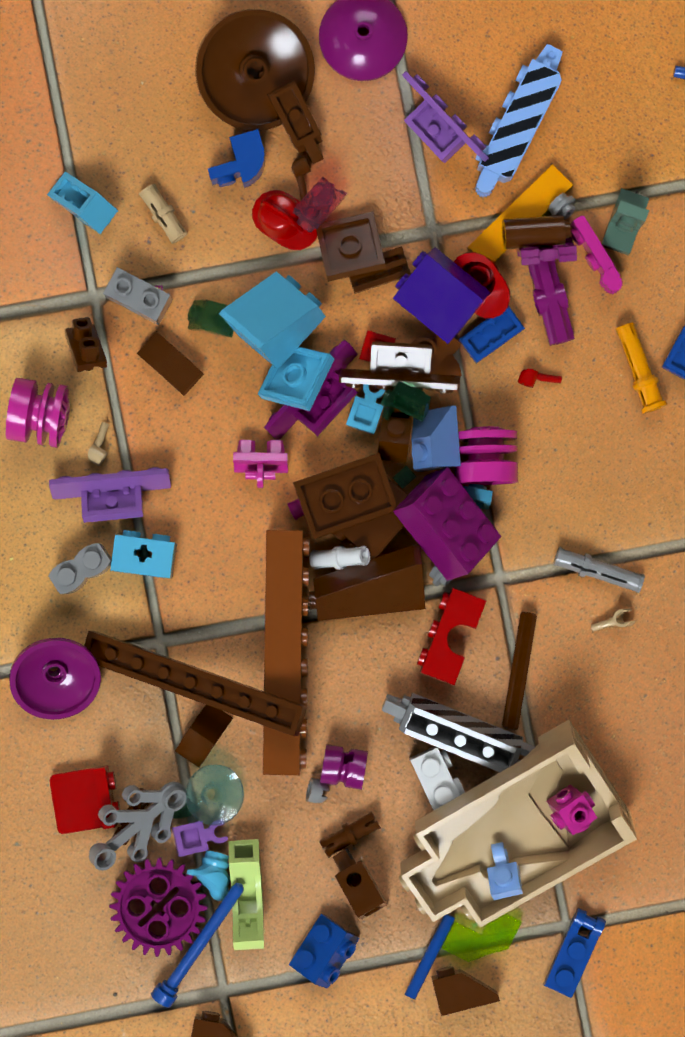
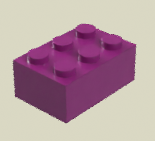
(447, 524)

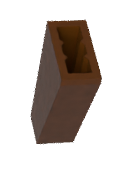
(382, 587)

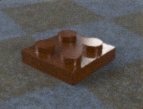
(350, 246)

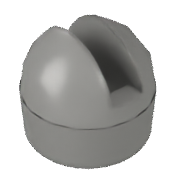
(315, 791)

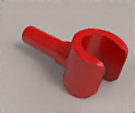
(529, 377)

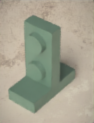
(625, 221)

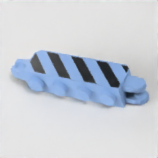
(521, 120)

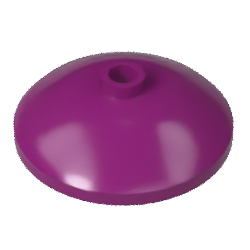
(357, 55)
(56, 692)

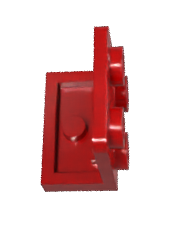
(80, 796)

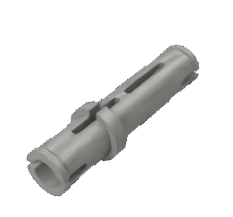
(597, 569)

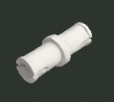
(339, 557)

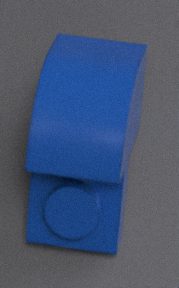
(248, 164)

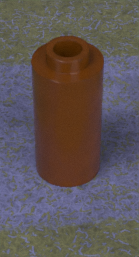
(535, 232)

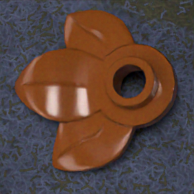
(442, 356)

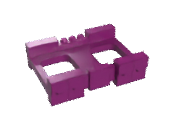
(563, 253)

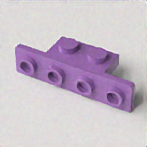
(436, 128)
(111, 495)

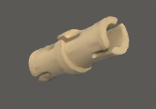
(163, 213)

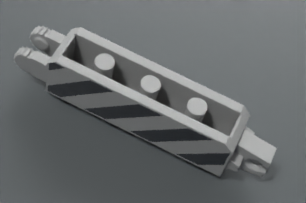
(456, 731)

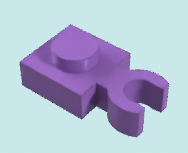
(193, 838)

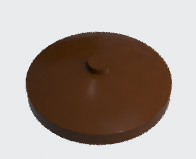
(246, 60)

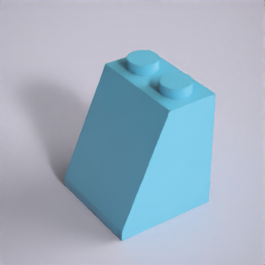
(274, 317)

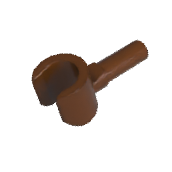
(299, 168)

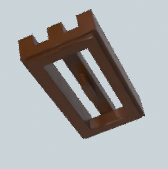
(384, 280)

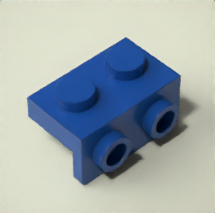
(324, 952)

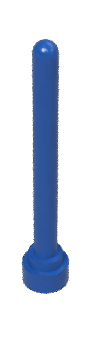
(165, 992)

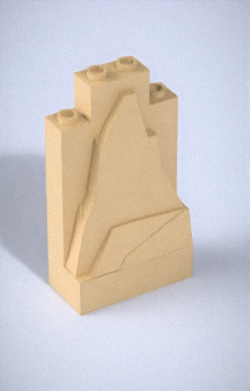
(514, 811)

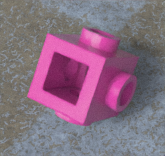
(572, 810)

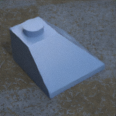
(436, 440)

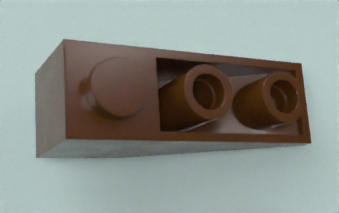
(395, 436)

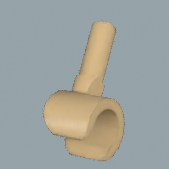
(95, 453)
(617, 620)

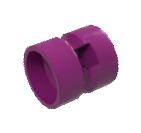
(344, 767)

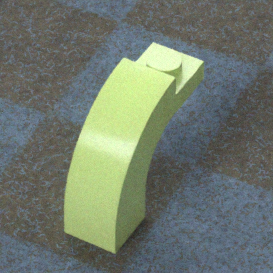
(249, 908)

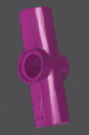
(551, 302)

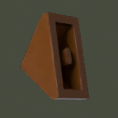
(203, 735)

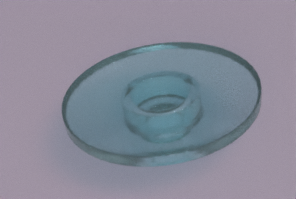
(227, 798)

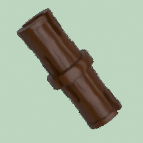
(350, 834)

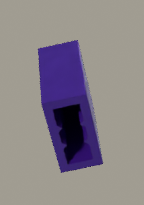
(440, 294)

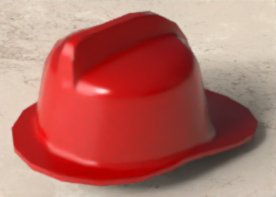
(276, 219)
(488, 275)

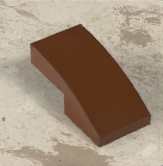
(170, 363)

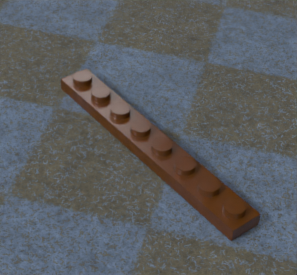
(196, 683)

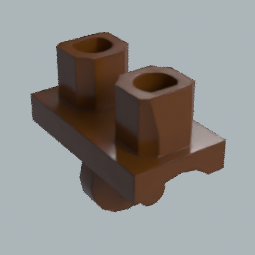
(85, 345)

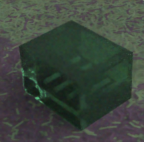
(404, 477)

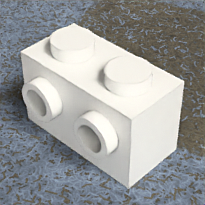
(435, 778)

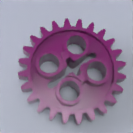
(177, 926)

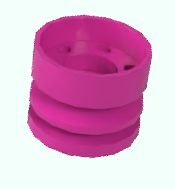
(37, 412)
(486, 456)

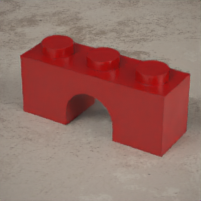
(439, 659)

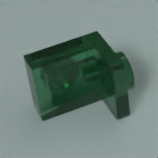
(205, 317)
(406, 399)

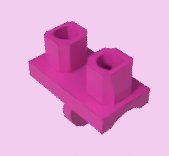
(260, 465)

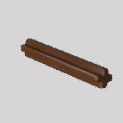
(519, 670)

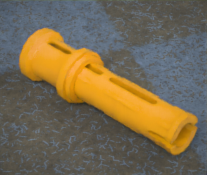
(644, 381)

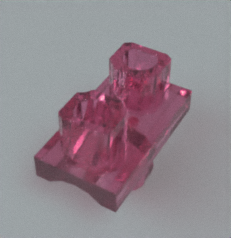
(318, 204)

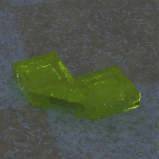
(472, 945)

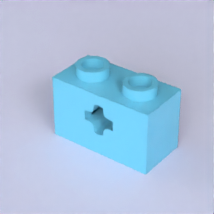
(126, 561)

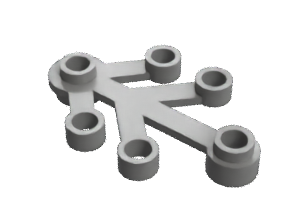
(165, 801)

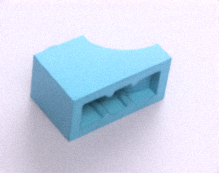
(82, 202)

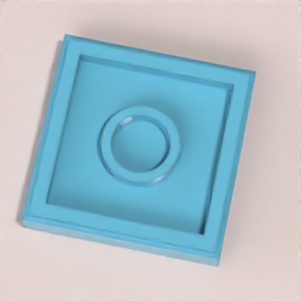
(297, 379)

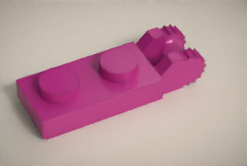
(597, 256)

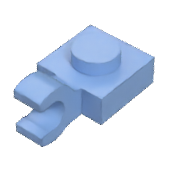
(504, 876)

